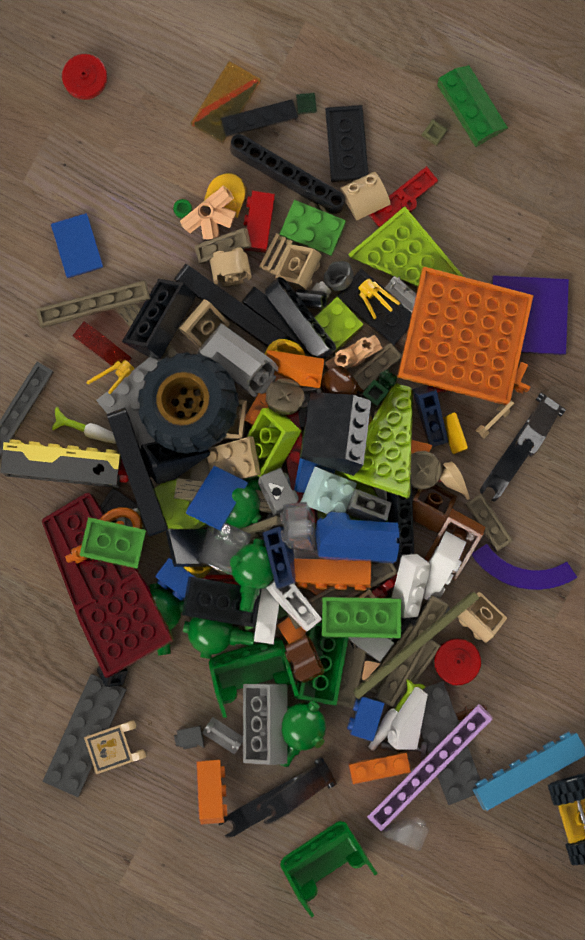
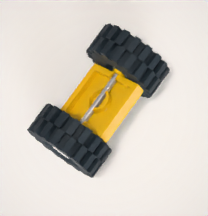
(570, 798)

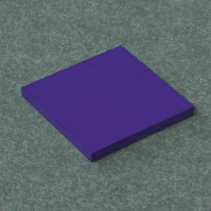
(548, 313)

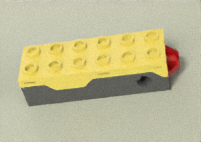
(62, 464)

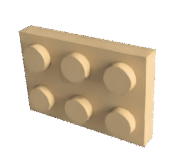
(236, 458)

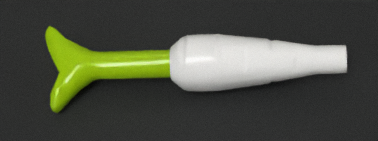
(90, 430)
(384, 726)

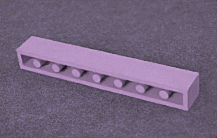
(430, 767)

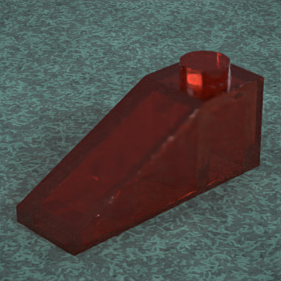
(99, 345)

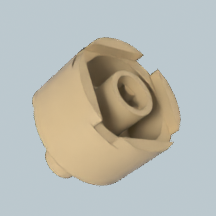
(230, 267)

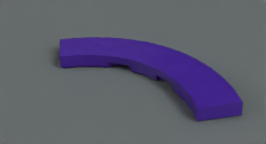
(521, 577)

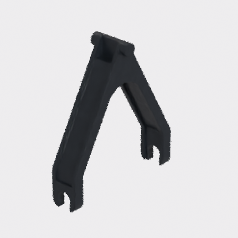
(523, 445)
(281, 799)

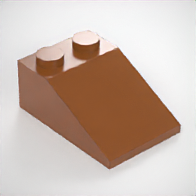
(463, 528)

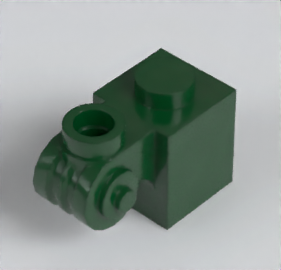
(378, 389)

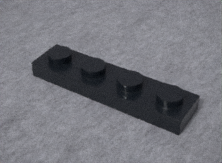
(259, 118)

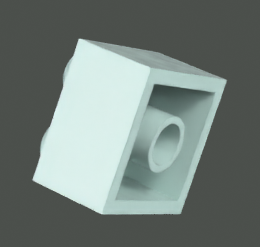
(328, 491)

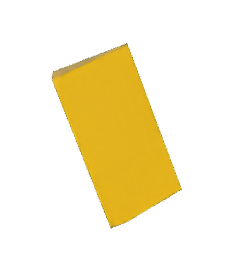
(455, 434)

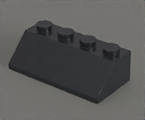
(159, 318)

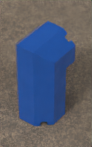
(356, 539)

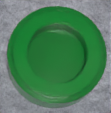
(182, 208)

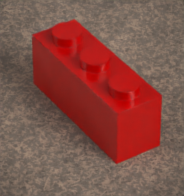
(259, 220)

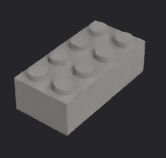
(262, 723)

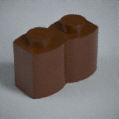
(304, 659)

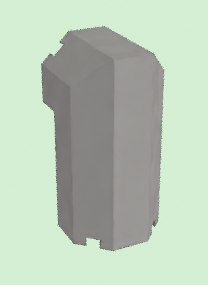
(243, 362)

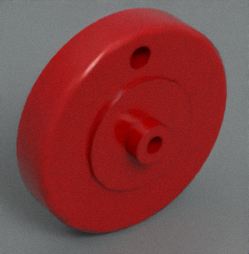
(84, 76)
(457, 661)

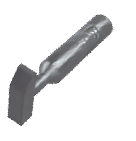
(387, 746)

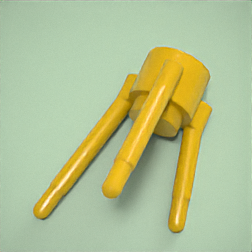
(370, 289)
(123, 370)

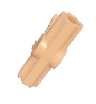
(218, 215)
(355, 353)

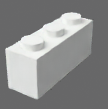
(411, 584)

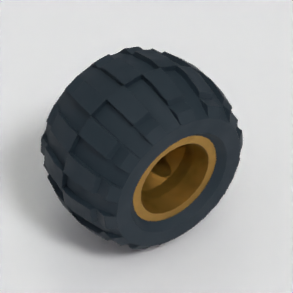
(165, 386)

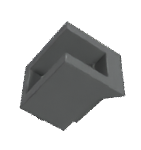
(189, 737)

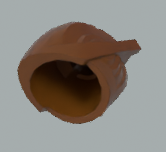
(339, 381)

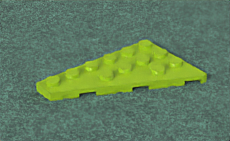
(403, 249)
(389, 444)

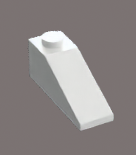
(295, 604)
(266, 618)
(407, 724)

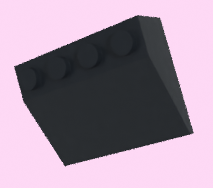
(336, 431)

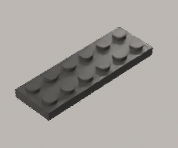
(92, 714)
(438, 721)

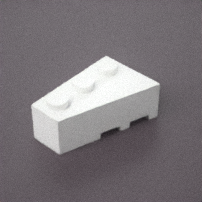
(442, 564)

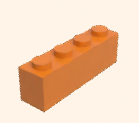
(332, 574)

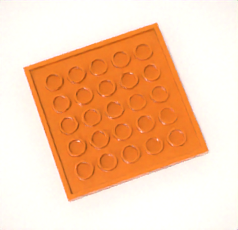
(465, 336)

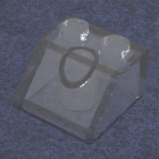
(298, 527)
(222, 546)
(408, 832)

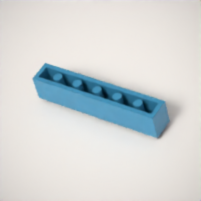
(529, 771)

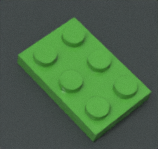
(313, 228)
(112, 543)

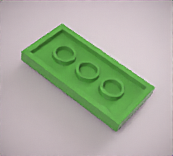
(361, 617)

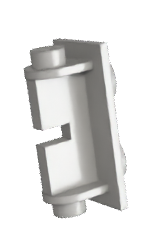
(401, 292)
(223, 735)

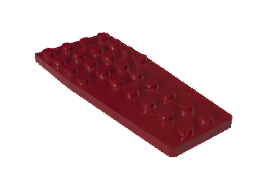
(107, 597)

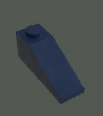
(430, 414)
(280, 558)

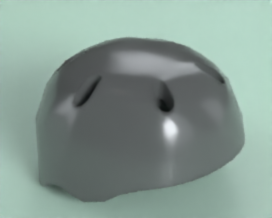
(341, 274)

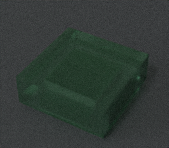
(306, 103)

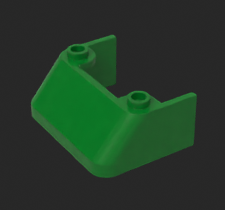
(249, 666)
(320, 858)

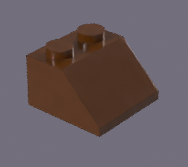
(432, 507)

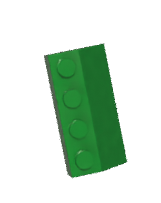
(471, 105)
(332, 656)

